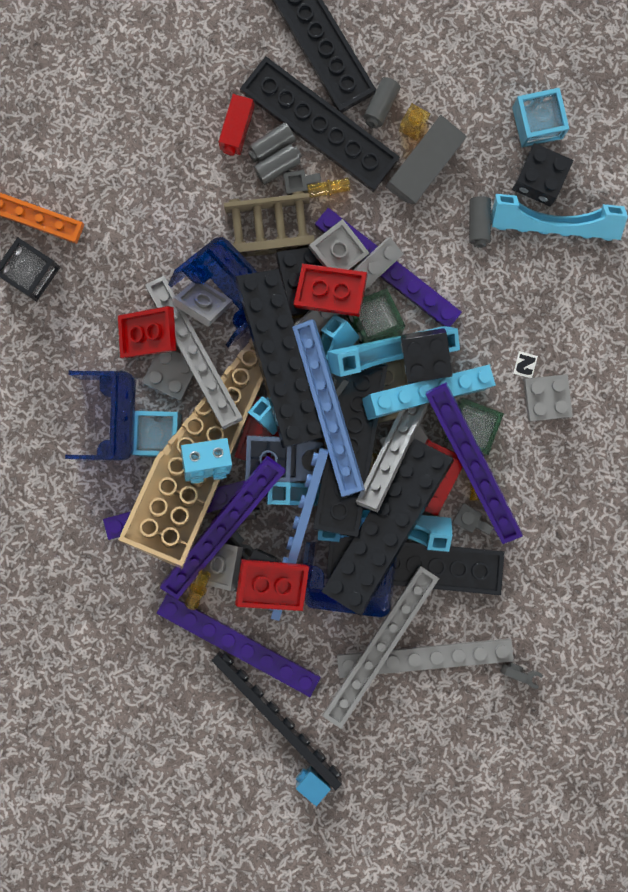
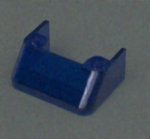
(221, 264)
(122, 390)
(314, 597)

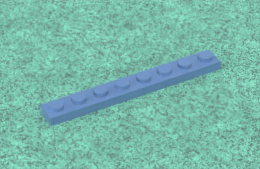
(328, 408)
(306, 504)

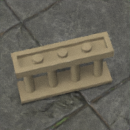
(261, 245)

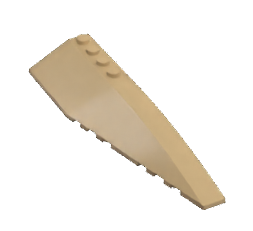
(173, 509)

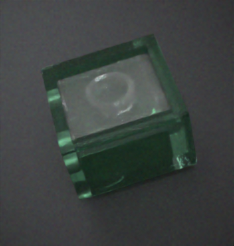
(378, 318)
(482, 423)

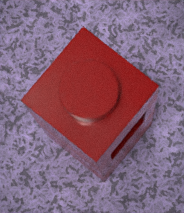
(236, 125)

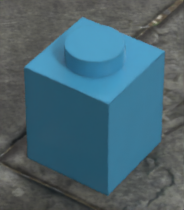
(312, 785)

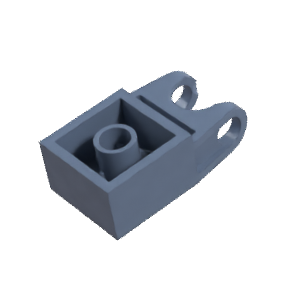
(287, 457)

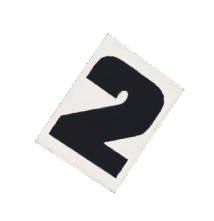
(525, 364)

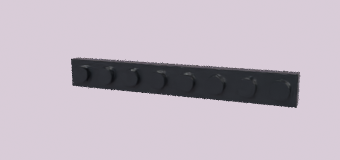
(283, 725)

